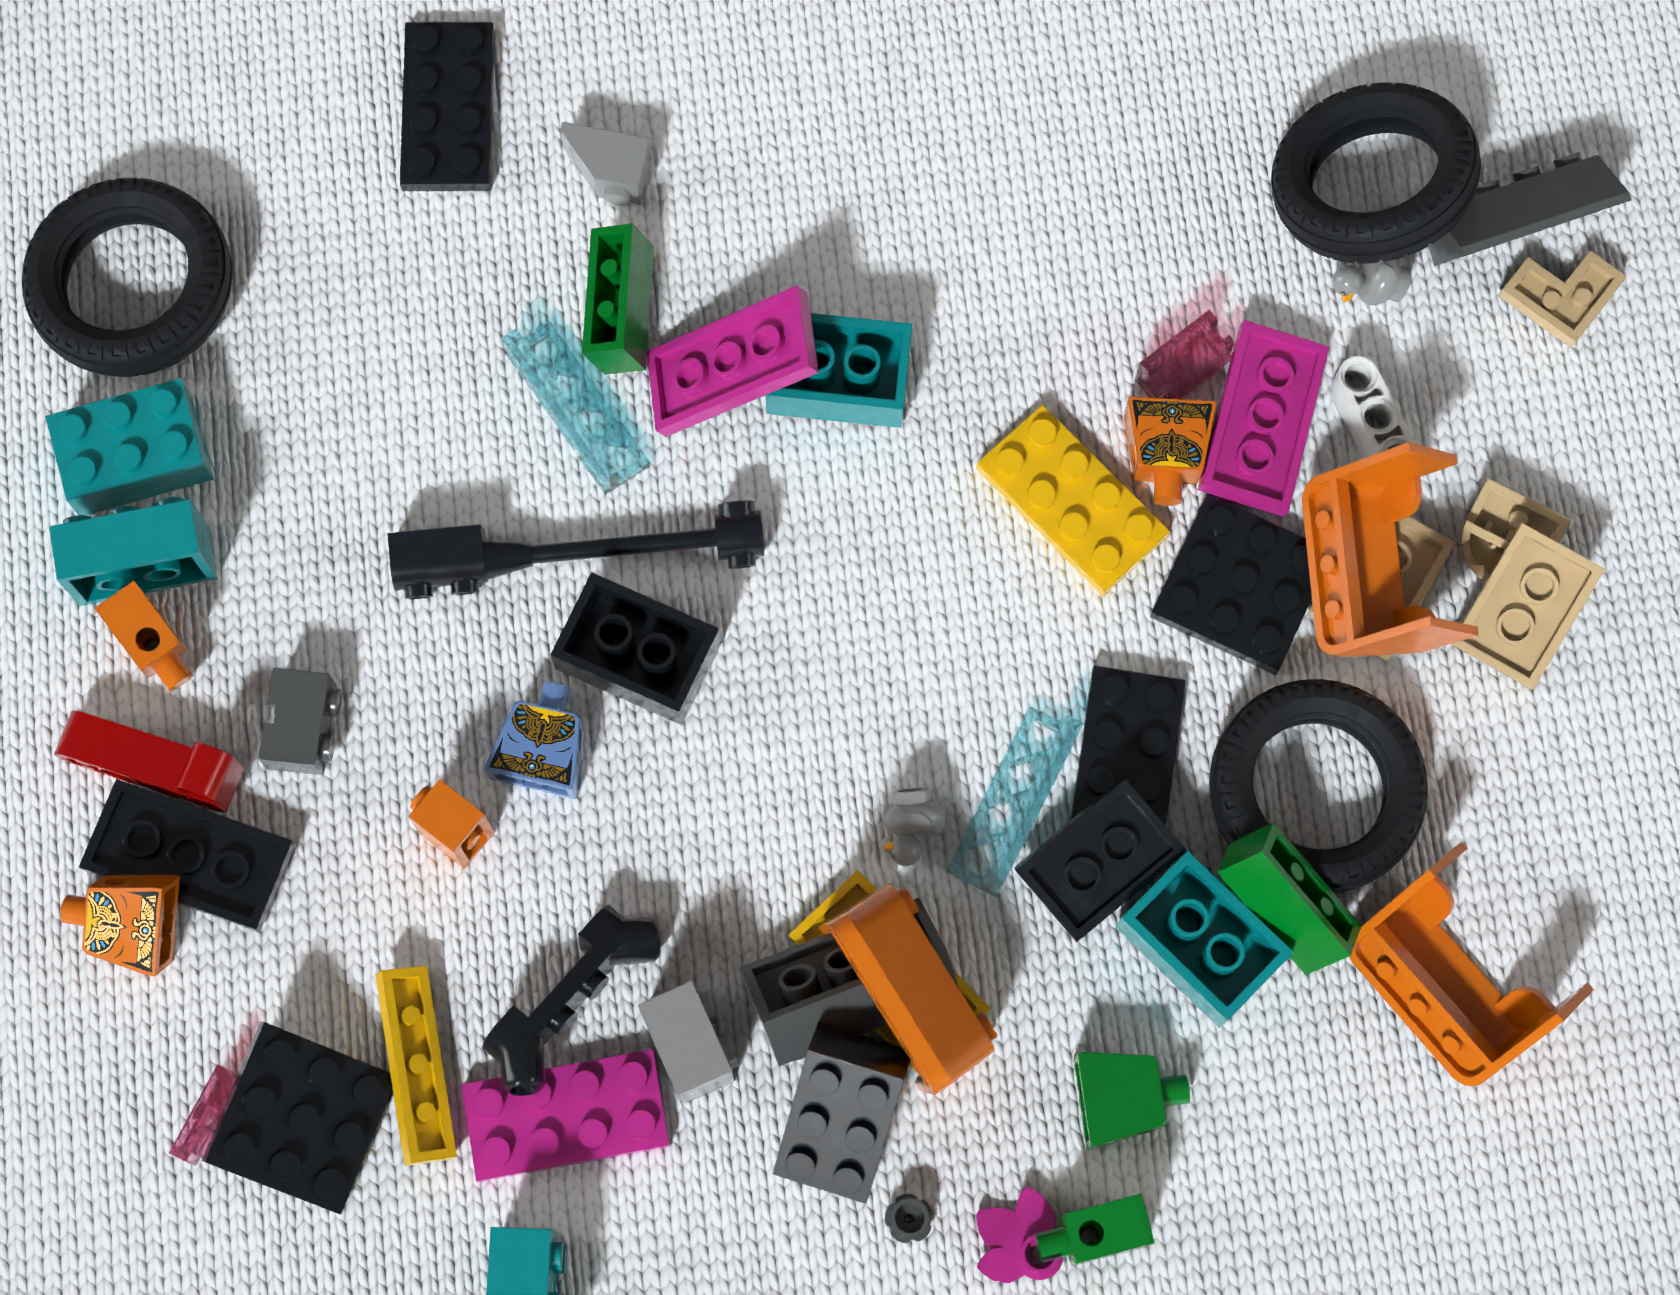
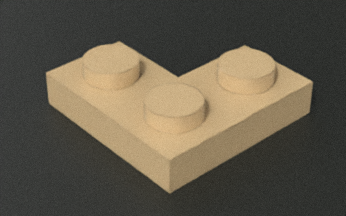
(1559, 306)

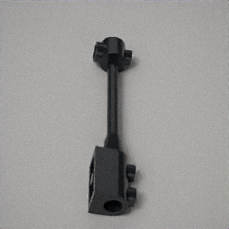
(464, 558)

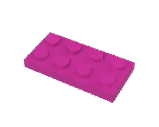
(732, 361)
(1263, 418)
(577, 1118)

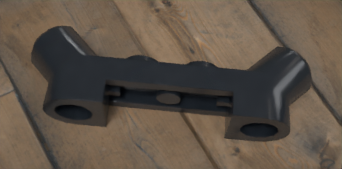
(520, 1039)

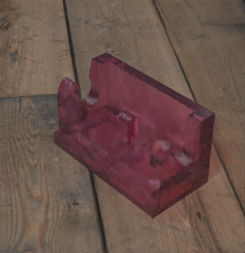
(1185, 360)

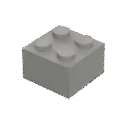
(687, 1043)

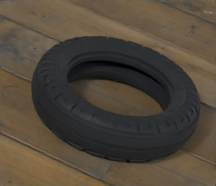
(92, 213)
(1391, 231)
(1367, 721)

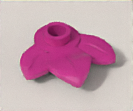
(1012, 1236)

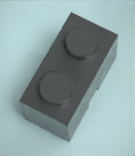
(302, 721)

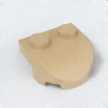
(1494, 521)

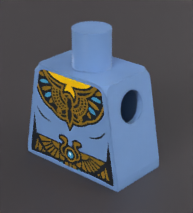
(540, 745)

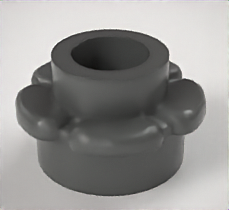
(918, 1209)

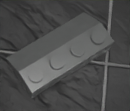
(1531, 205)
(815, 986)

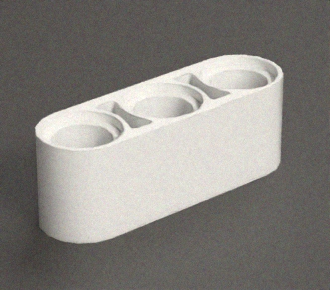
(1371, 401)

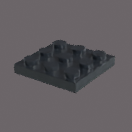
(1238, 585)
(299, 1118)

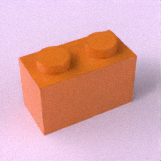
(450, 822)

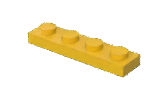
(415, 1065)

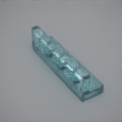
(562, 409)
(1030, 808)

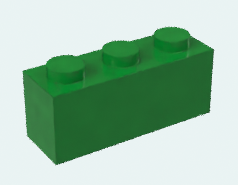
(618, 299)
(1289, 898)

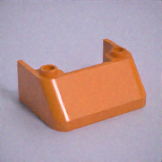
(1356, 556)
(911, 987)
(1443, 991)

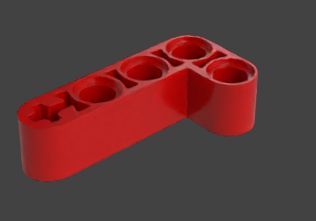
(183, 772)

